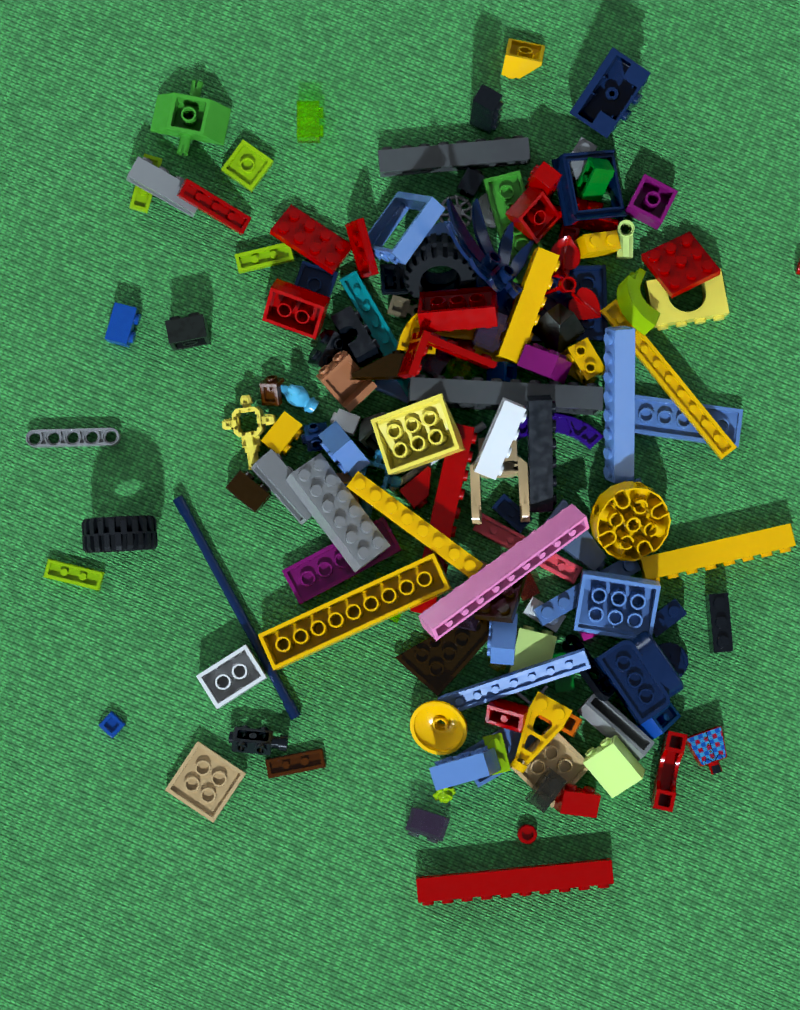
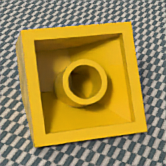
(522, 58)

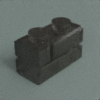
(545, 789)

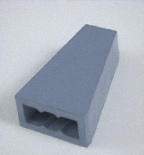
(584, 547)

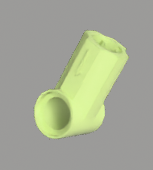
(626, 240)

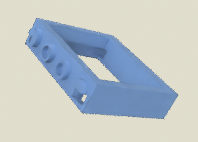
(429, 213)

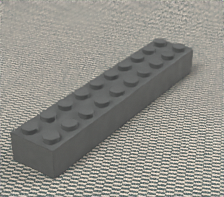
(488, 394)

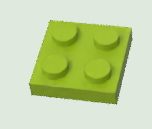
(247, 165)

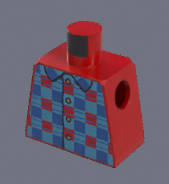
(708, 748)

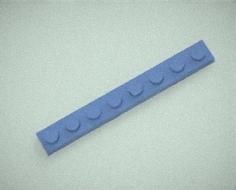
(518, 680)

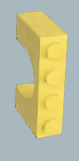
(713, 305)

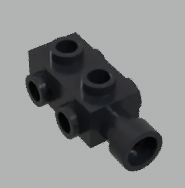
(256, 741)

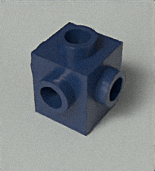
(311, 436)

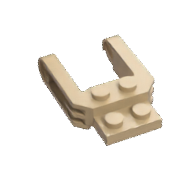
(512, 467)

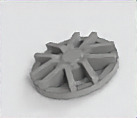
(460, 211)

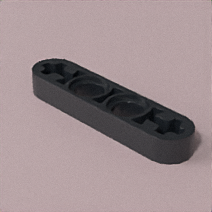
(592, 683)

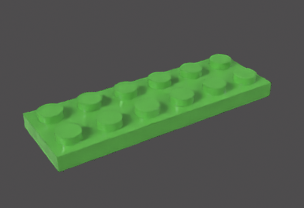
(502, 193)

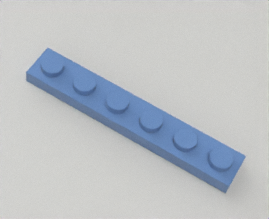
(568, 600)

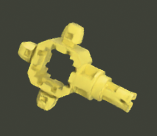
(250, 439)

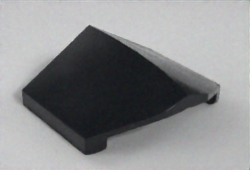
(392, 279)

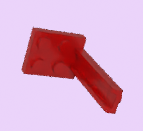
(419, 347)

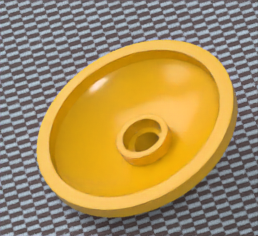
(435, 736)

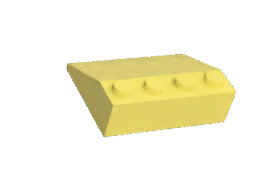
(417, 435)

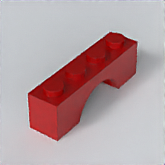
(669, 761)

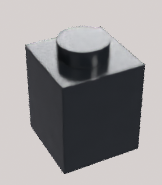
(470, 183)

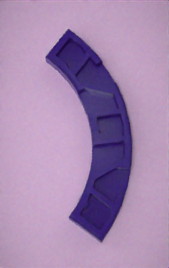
(571, 427)

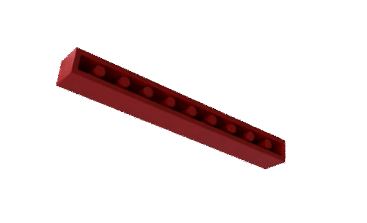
(448, 495)
(514, 880)

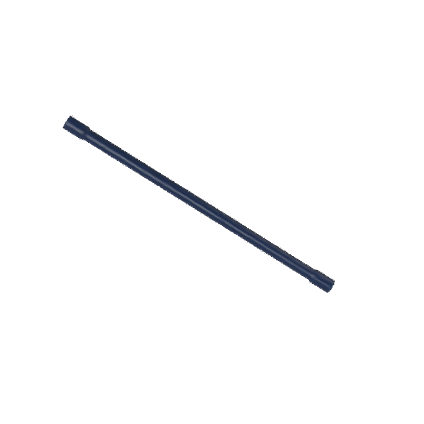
(185, 511)

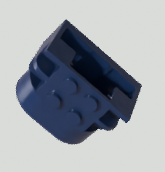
(596, 104)
(640, 676)

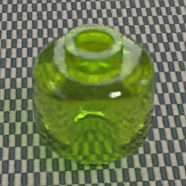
(459, 367)

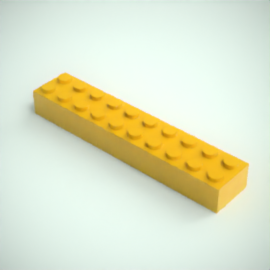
(355, 611)

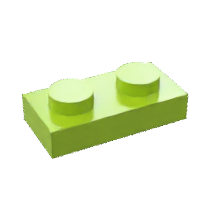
(496, 741)

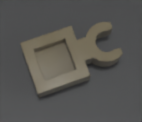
(401, 307)

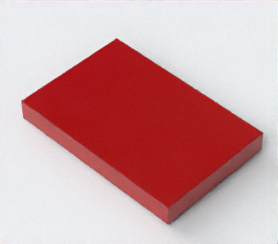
(361, 248)

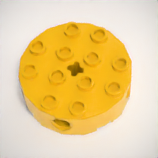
(630, 521)

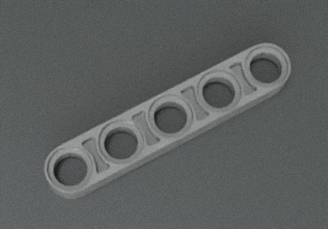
(63, 437)

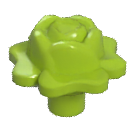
(444, 795)

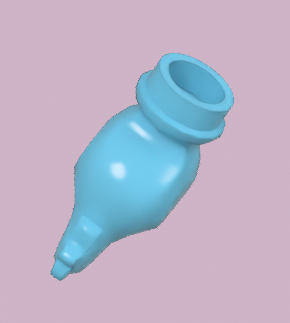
(299, 397)

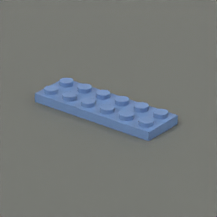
(664, 419)

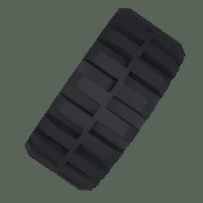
(433, 252)
(119, 534)

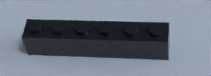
(540, 453)

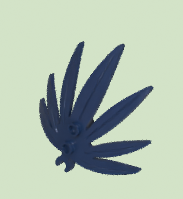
(488, 264)

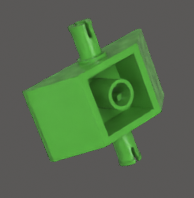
(208, 121)

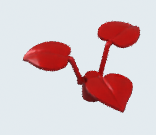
(584, 302)

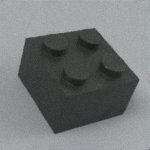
(187, 331)

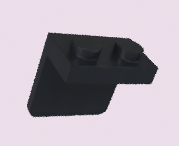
(328, 345)

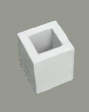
(347, 420)

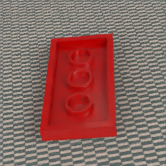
(311, 239)

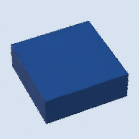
(112, 724)

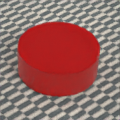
(527, 833)

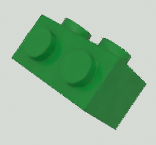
(594, 179)

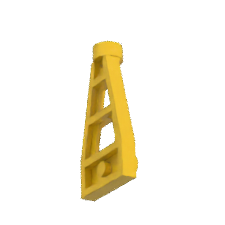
(553, 711)

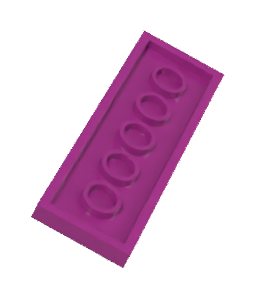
(329, 568)

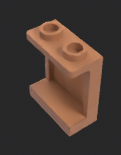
(337, 381)

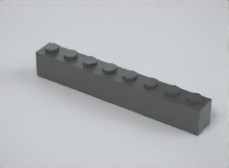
(454, 157)

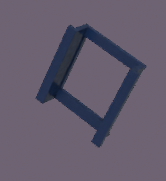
(567, 193)

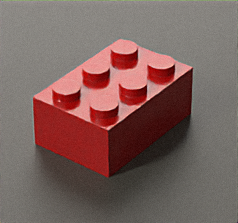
(296, 308)

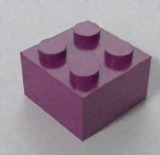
(650, 201)
(545, 362)

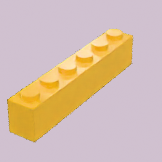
(527, 304)

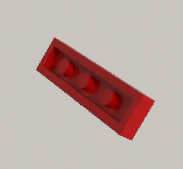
(214, 206)

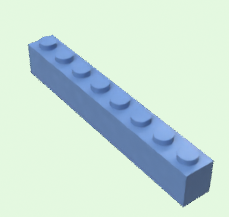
(619, 403)

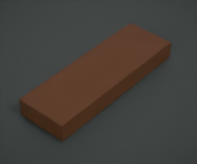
(295, 763)

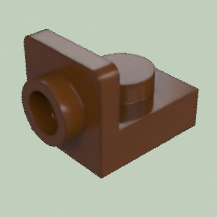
(271, 390)

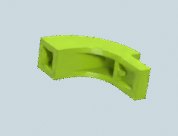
(633, 305)

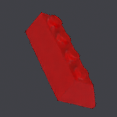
(458, 309)

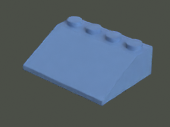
(616, 604)

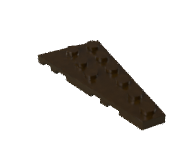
(441, 660)

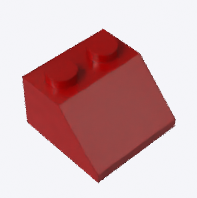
(533, 214)

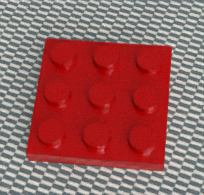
(680, 264)

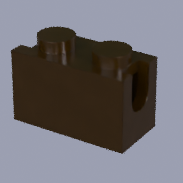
(248, 491)

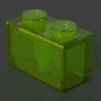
(308, 122)

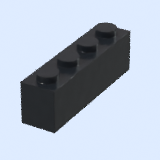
(486, 109)

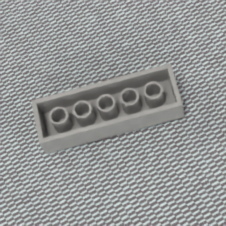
(337, 512)

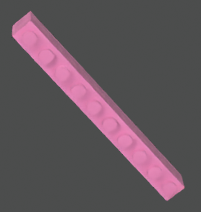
(503, 572)

